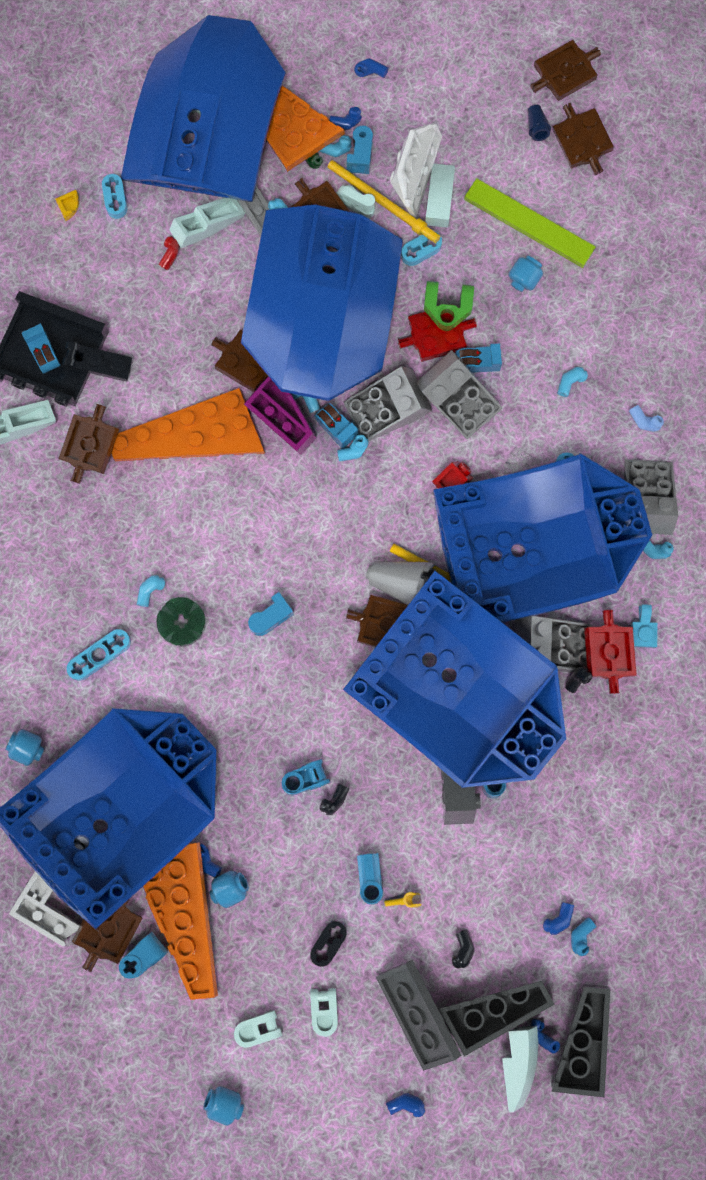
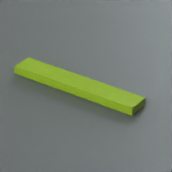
(529, 223)

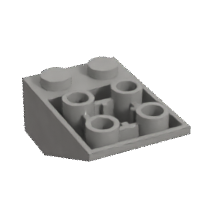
(458, 395)
(388, 404)
(657, 491)
(556, 639)

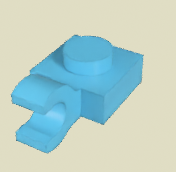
(645, 631)

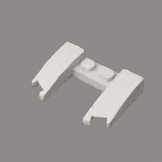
(35, 912)

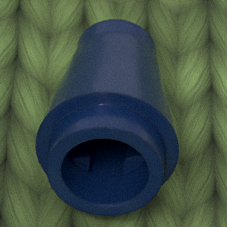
(538, 124)

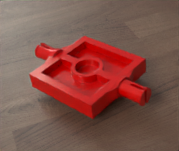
(431, 340)
(610, 651)

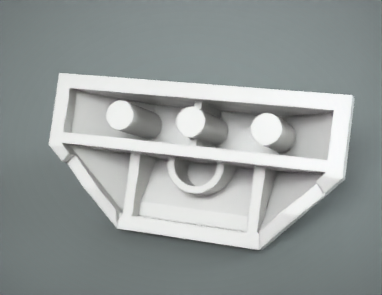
(415, 165)

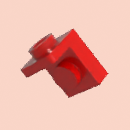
(454, 474)

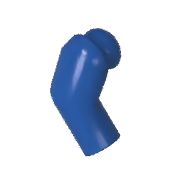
(370, 67)
(349, 120)
(561, 922)
(543, 1039)
(407, 1102)

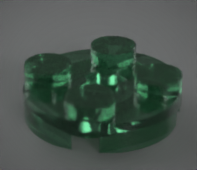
(170, 613)

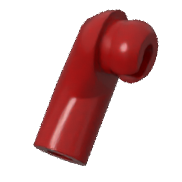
(170, 254)

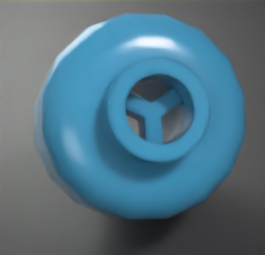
(525, 273)
(24, 747)
(229, 889)
(223, 1105)

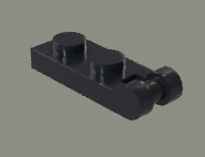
(97, 361)

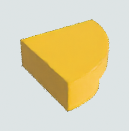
(68, 204)

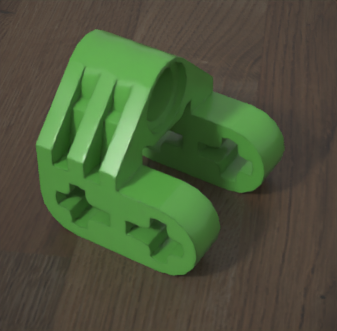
(458, 314)

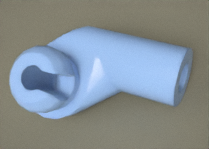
(644, 422)

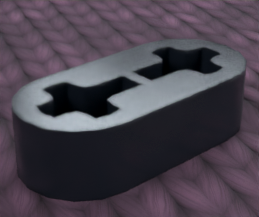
(323, 939)

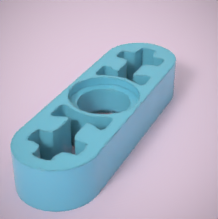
(109, 638)

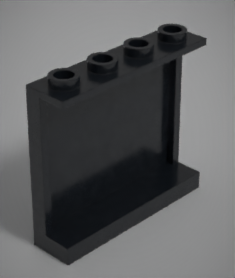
(61, 327)

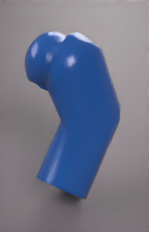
(209, 867)

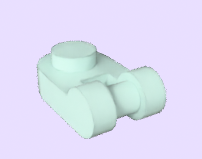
(356, 201)
(324, 1020)
(248, 1032)

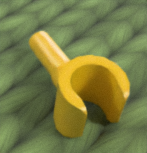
(406, 900)

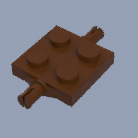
(565, 70)
(583, 138)
(322, 195)
(238, 363)
(88, 444)
(376, 619)
(109, 939)

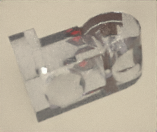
(516, 462)

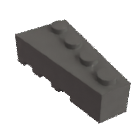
(459, 802)
(488, 1017)
(585, 1050)

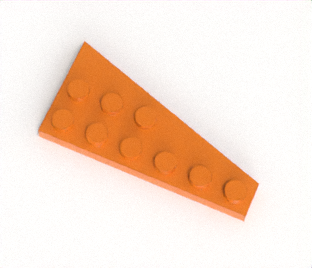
(298, 130)
(201, 430)
(181, 913)

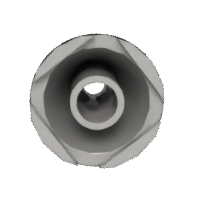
(399, 579)

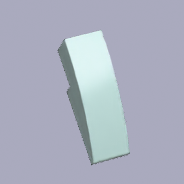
(440, 195)
(205, 221)
(25, 420)
(520, 1065)

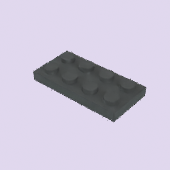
(418, 1015)

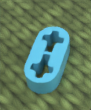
(119, 196)
(423, 253)

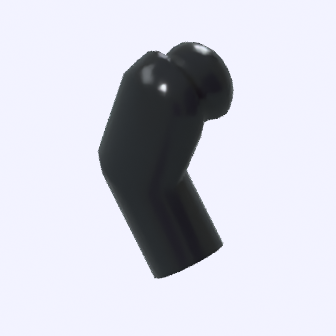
(579, 676)
(336, 802)
(466, 950)

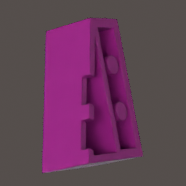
(282, 415)

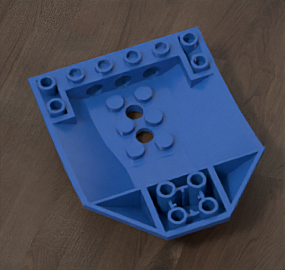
(234, 83)
(317, 328)
(570, 517)
(498, 714)
(141, 776)

